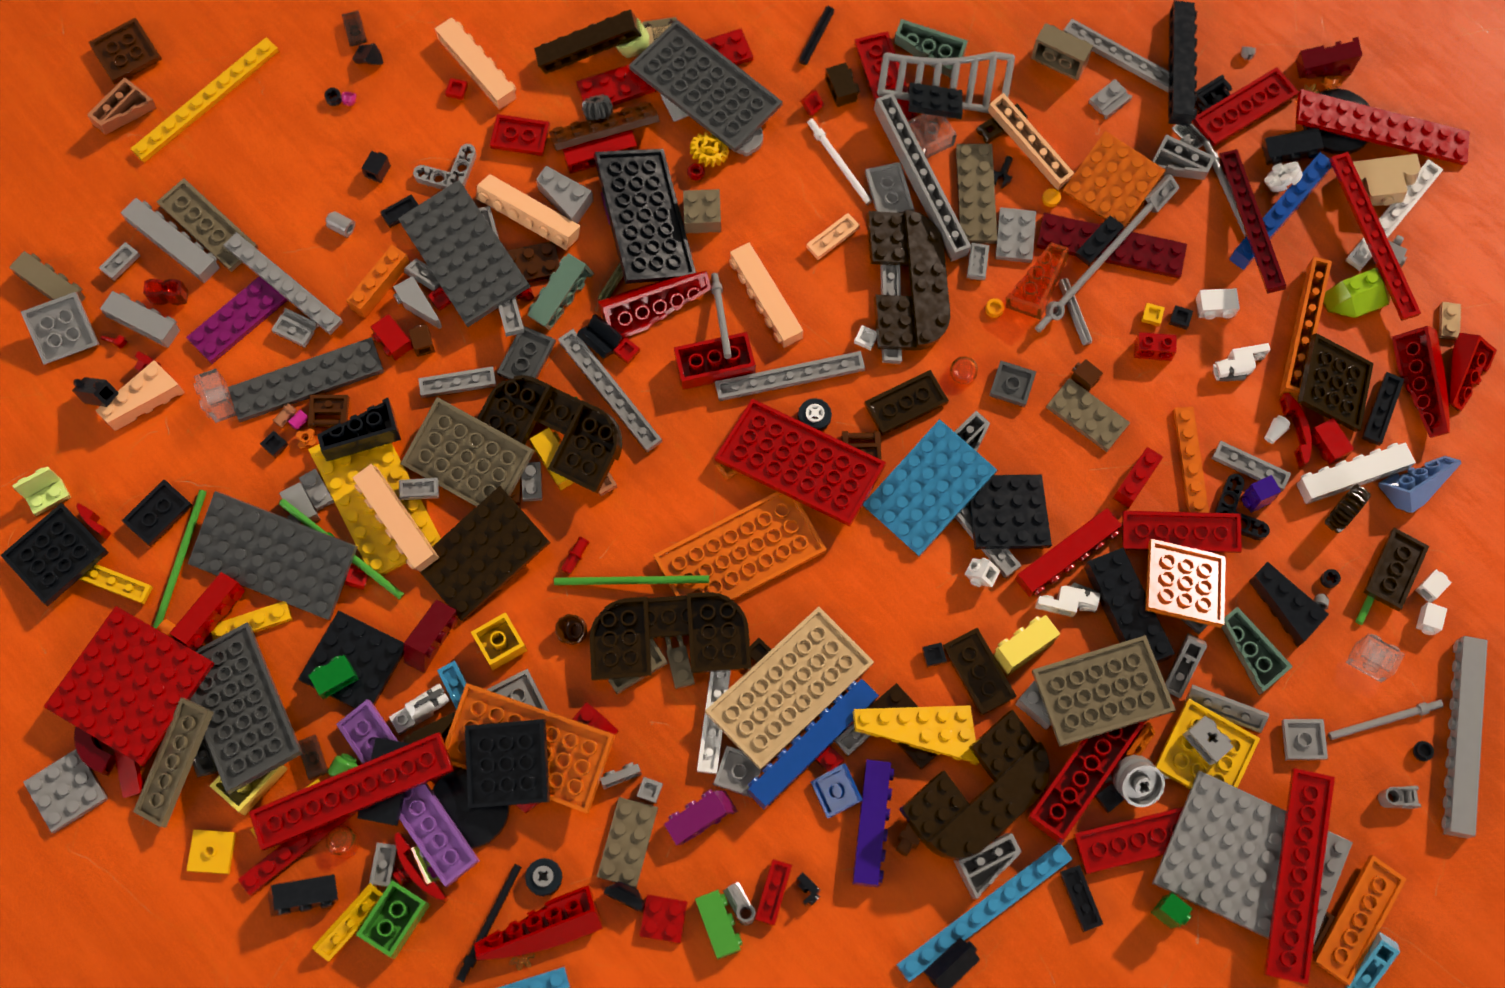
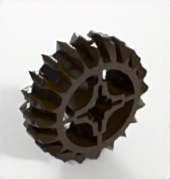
(1347, 508)

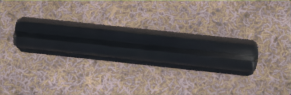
(816, 35)

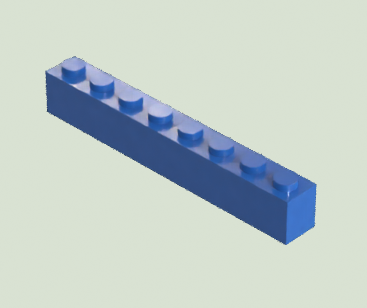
(1285, 206)
(811, 744)

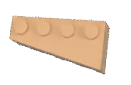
(140, 396)

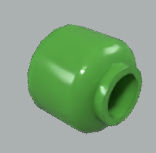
(341, 764)

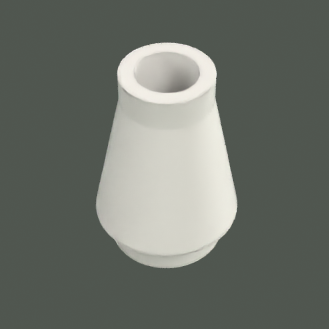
(1277, 428)

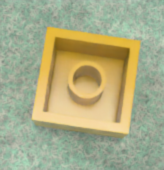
(499, 641)

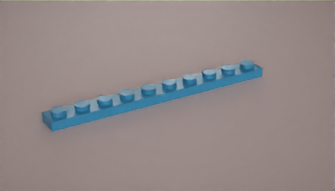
(985, 911)

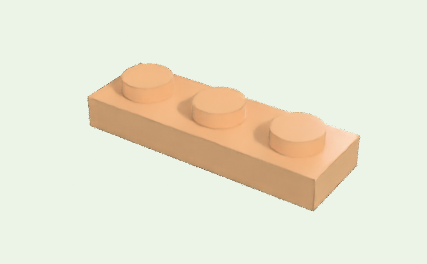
(833, 236)

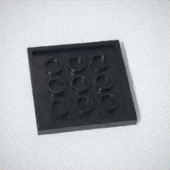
(1010, 513)
(54, 554)
(369, 652)
(507, 763)

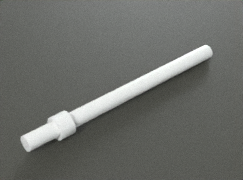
(820, 135)

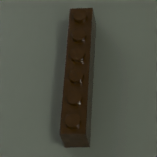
(587, 41)

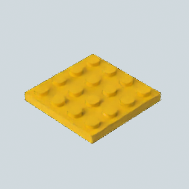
(1182, 761)

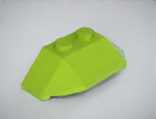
(1358, 295)

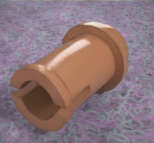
(287, 412)

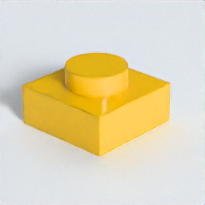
(1153, 314)

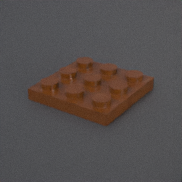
(125, 50)

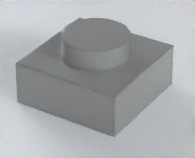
(649, 790)

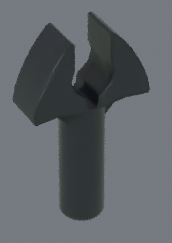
(1003, 173)

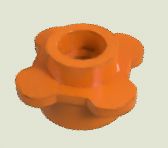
(1331, 82)
(311, 441)

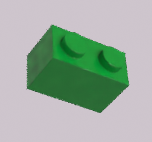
(333, 676)
(1172, 911)

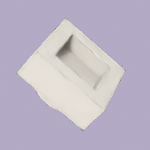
(866, 337)

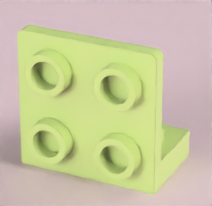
(42, 490)

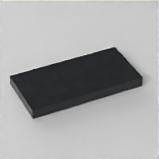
(389, 809)

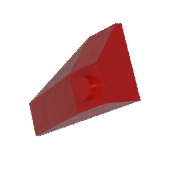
(1470, 359)

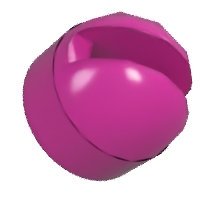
(348, 98)

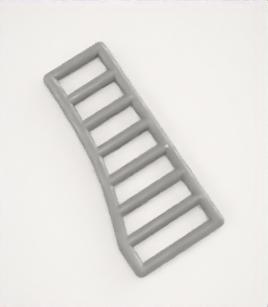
(956, 62)

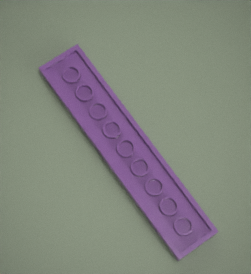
(421, 810)

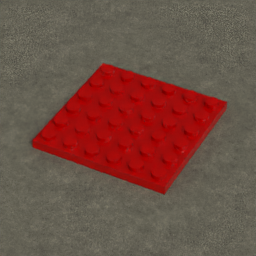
(128, 685)

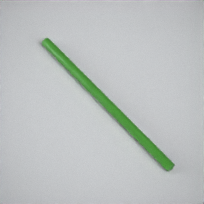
(180, 558)
(356, 560)
(631, 580)

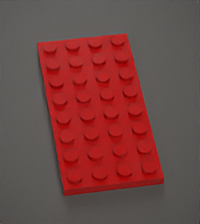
(800, 462)

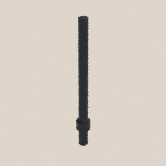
(470, 959)

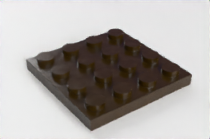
(1335, 382)

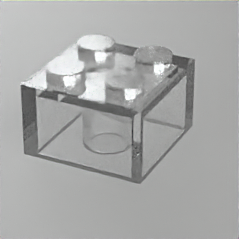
(932, 133)
(214, 395)
(1375, 657)

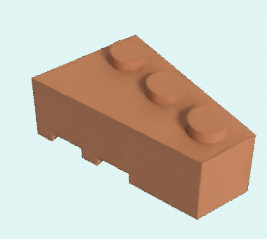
(120, 107)

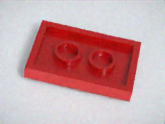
(519, 135)

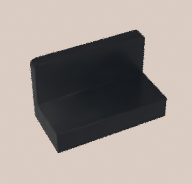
(600, 336)

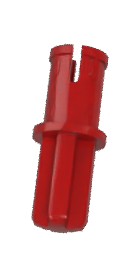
(575, 555)

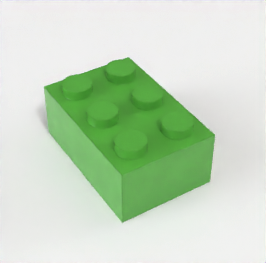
(393, 920)

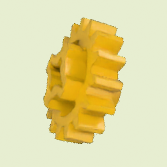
(708, 150)

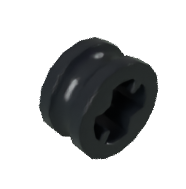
(330, 93)
(1332, 573)

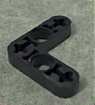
(1223, 507)

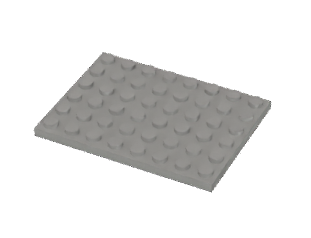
(1230, 855)

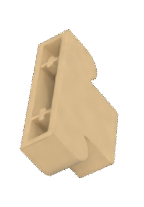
(1387, 177)

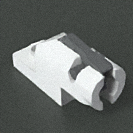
(1240, 363)
(1070, 599)
(419, 709)

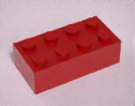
(705, 361)

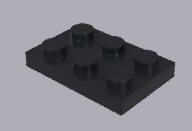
(935, 100)
(157, 512)

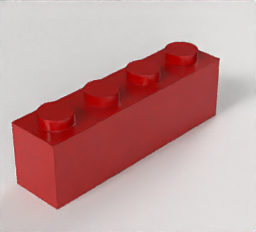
(582, 155)
(207, 611)

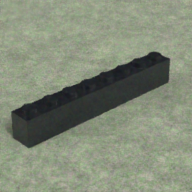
(1182, 63)

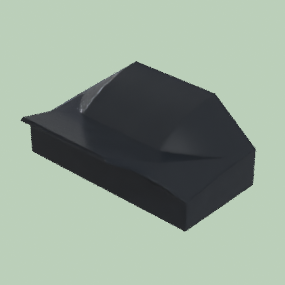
(626, 894)

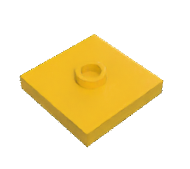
(211, 851)

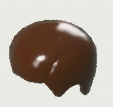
(571, 629)

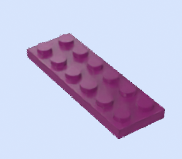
(236, 319)

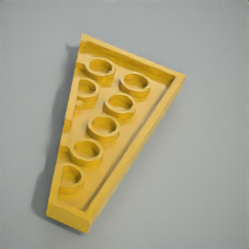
(931, 729)

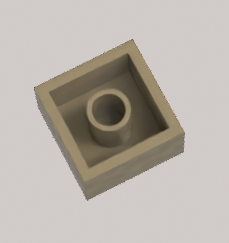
(702, 211)

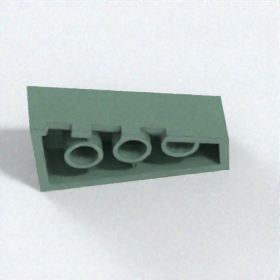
(929, 43)
(559, 291)
(1256, 653)

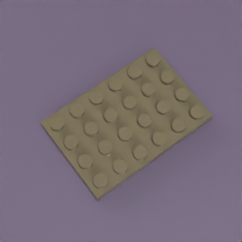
(466, 454)
(1103, 691)

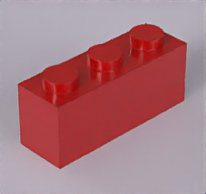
(1138, 477)

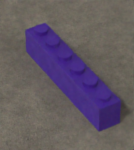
(872, 822)

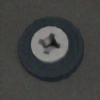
(547, 883)

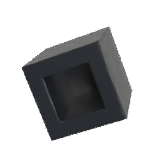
(376, 166)

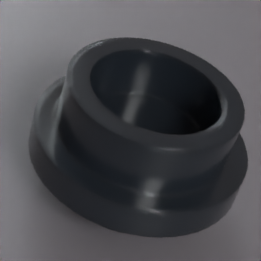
(1423, 751)

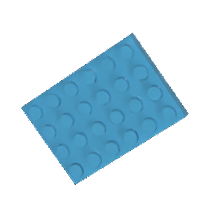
(929, 487)

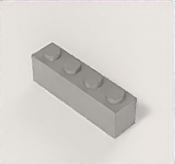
(140, 319)

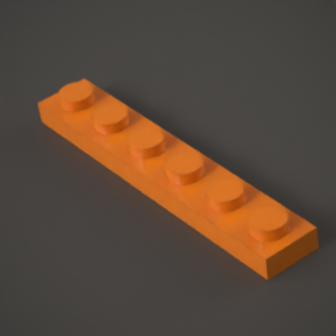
(1190, 460)

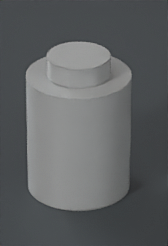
(340, 223)

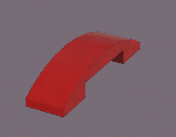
(1292, 408)
(403, 850)

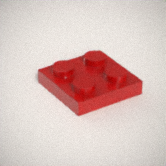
(663, 919)

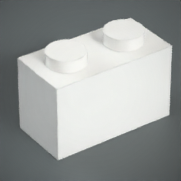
(1217, 303)

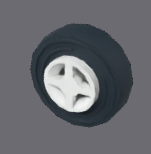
(815, 408)

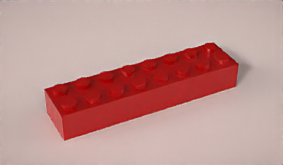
(1081, 781)

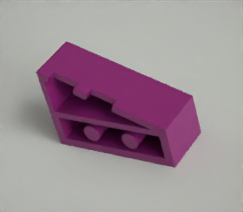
(699, 816)

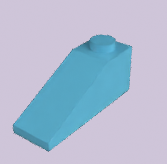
(1376, 962)

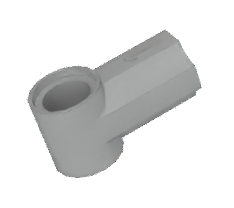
(739, 902)

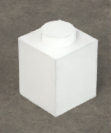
(1433, 586)
(1431, 618)

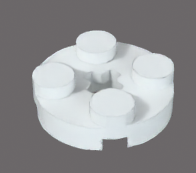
(1282, 176)

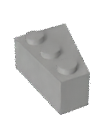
(1183, 159)
(565, 194)
(973, 430)
(983, 868)

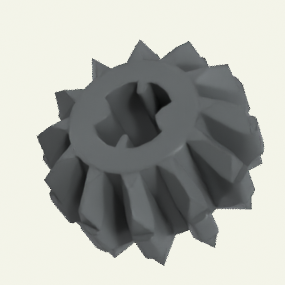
(597, 107)

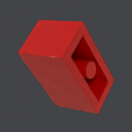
(391, 337)
(1331, 441)

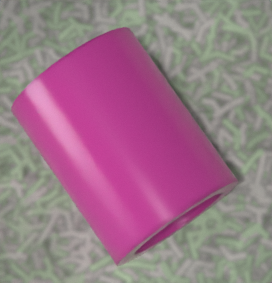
(298, 420)

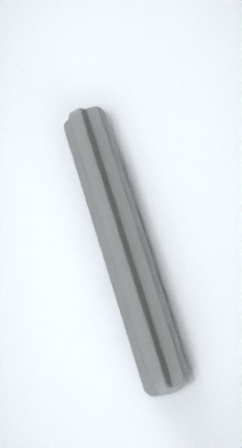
(1076, 314)

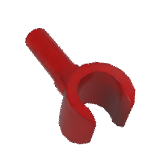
(120, 341)

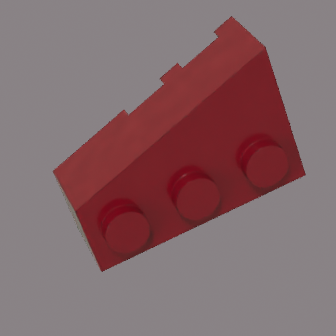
(1329, 61)
(429, 635)

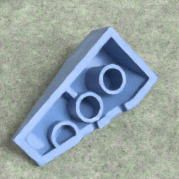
(1418, 485)

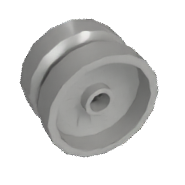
(1138, 781)

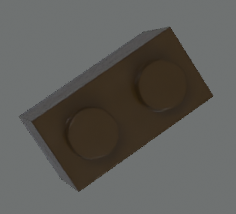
(841, 84)

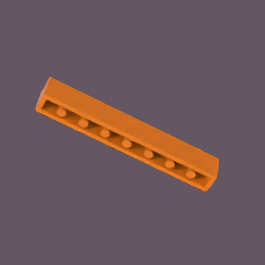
(1305, 324)

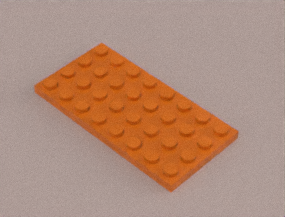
(744, 548)
(573, 748)

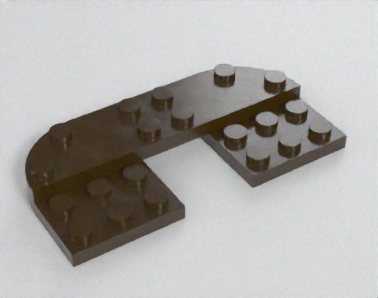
(914, 242)
(590, 434)
(711, 620)
(963, 829)

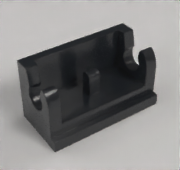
(1212, 93)

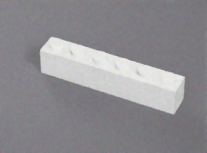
(1359, 471)

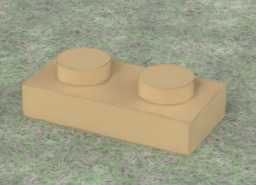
(1449, 320)

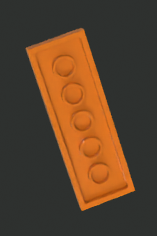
(1359, 920)

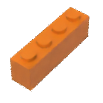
(378, 281)

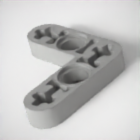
(449, 177)

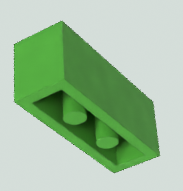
(719, 924)

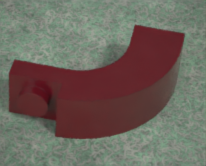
(92, 754)

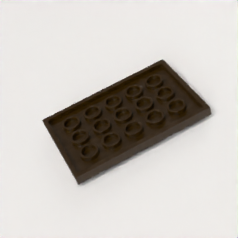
(483, 553)

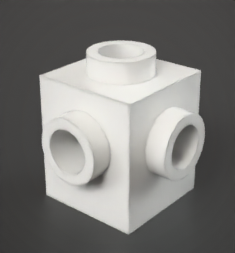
(982, 572)

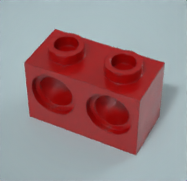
(1155, 346)

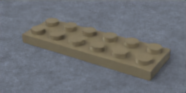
(976, 192)
(202, 221)
(173, 762)

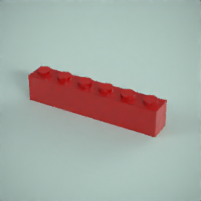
(1068, 552)

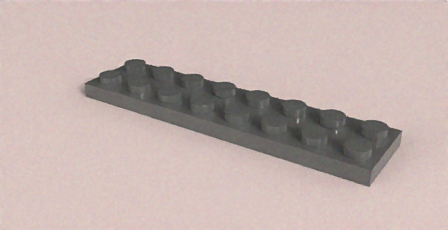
(305, 378)

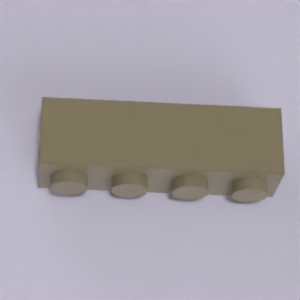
(43, 277)

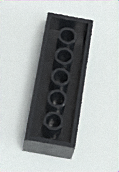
(1126, 602)

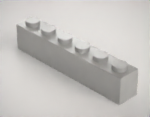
(170, 240)

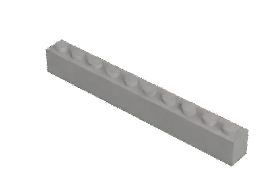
(921, 176)
(1465, 737)

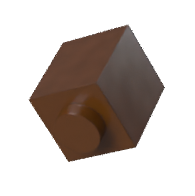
(421, 340)
(1086, 375)

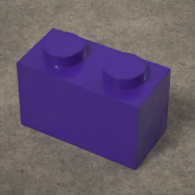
(1260, 494)

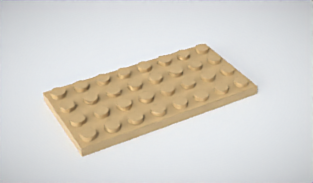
(789, 688)

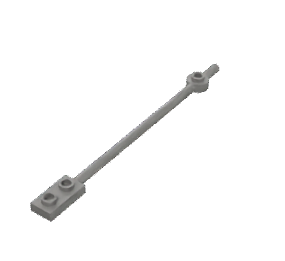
(1156, 200)

